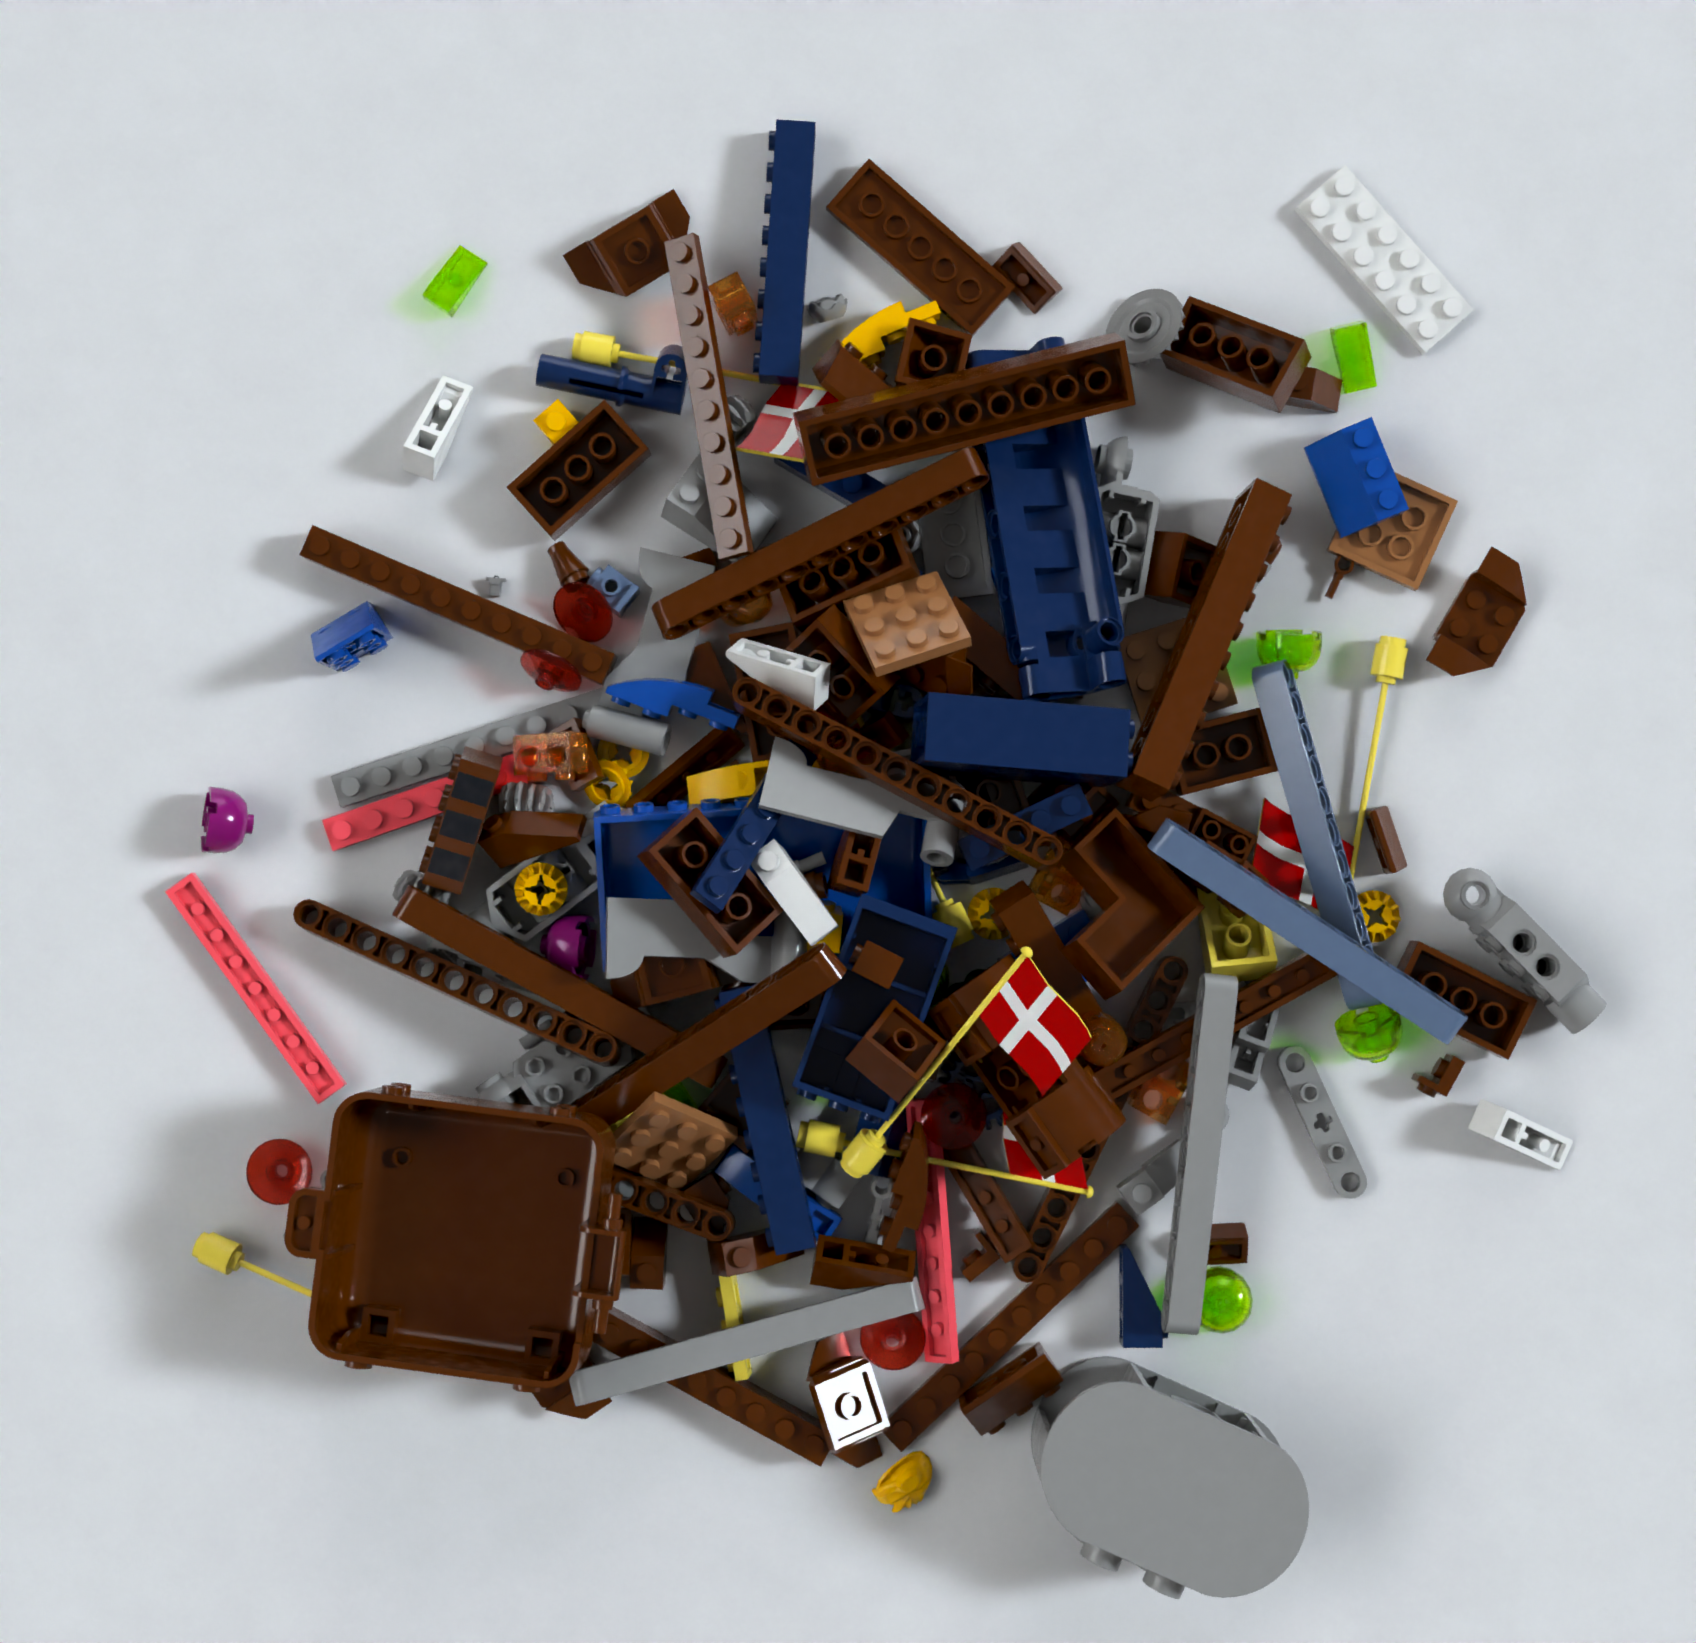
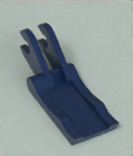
(960, 873)

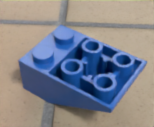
(350, 637)

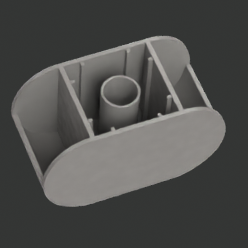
(1168, 1481)

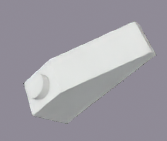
(436, 428)
(785, 671)
(793, 892)
(1520, 1134)

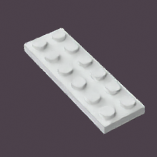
(1383, 259)

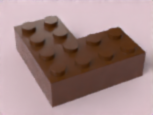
(1139, 901)

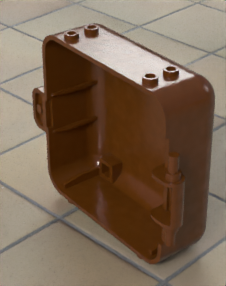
(462, 1237)

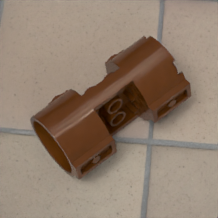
(1051, 1127)

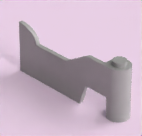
(650, 659)
(851, 802)
(662, 929)

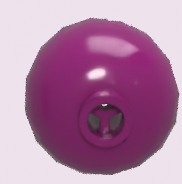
(224, 821)
(571, 944)

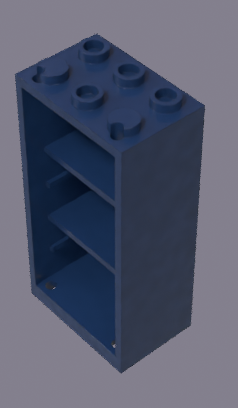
(1021, 740)
(857, 1002)

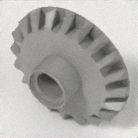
(1148, 324)

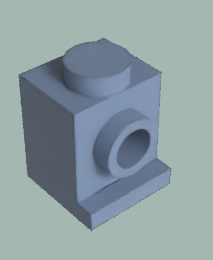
(623, 596)

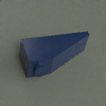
(1137, 1307)

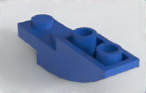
(662, 694)
(736, 1170)

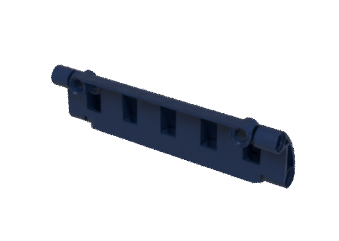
(1051, 555)

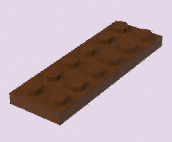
(920, 247)

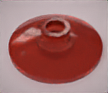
(583, 611)
(550, 670)
(937, 1110)
(263, 1174)
(910, 1337)

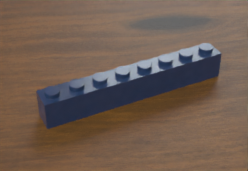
(786, 252)
(771, 1139)

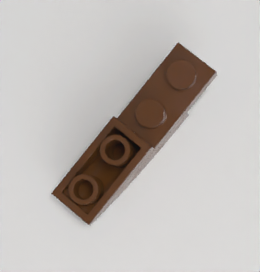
(1203, 824)
(908, 1187)

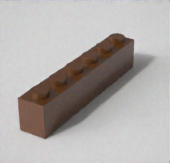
(1029, 926)

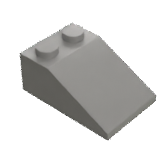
(690, 510)

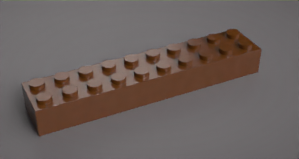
(964, 408)
(1205, 639)

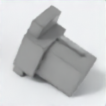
(495, 585)

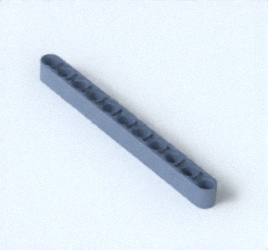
(1311, 811)
(1307, 931)

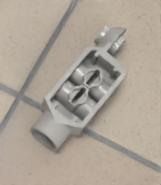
(1128, 519)
(575, 862)
(1496, 923)
(554, 1074)

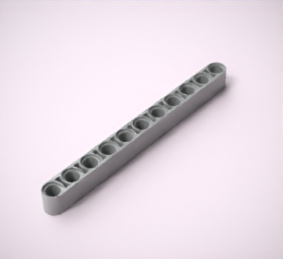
(1199, 1153)
(744, 1341)

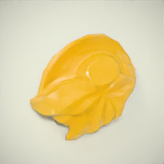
(905, 1481)

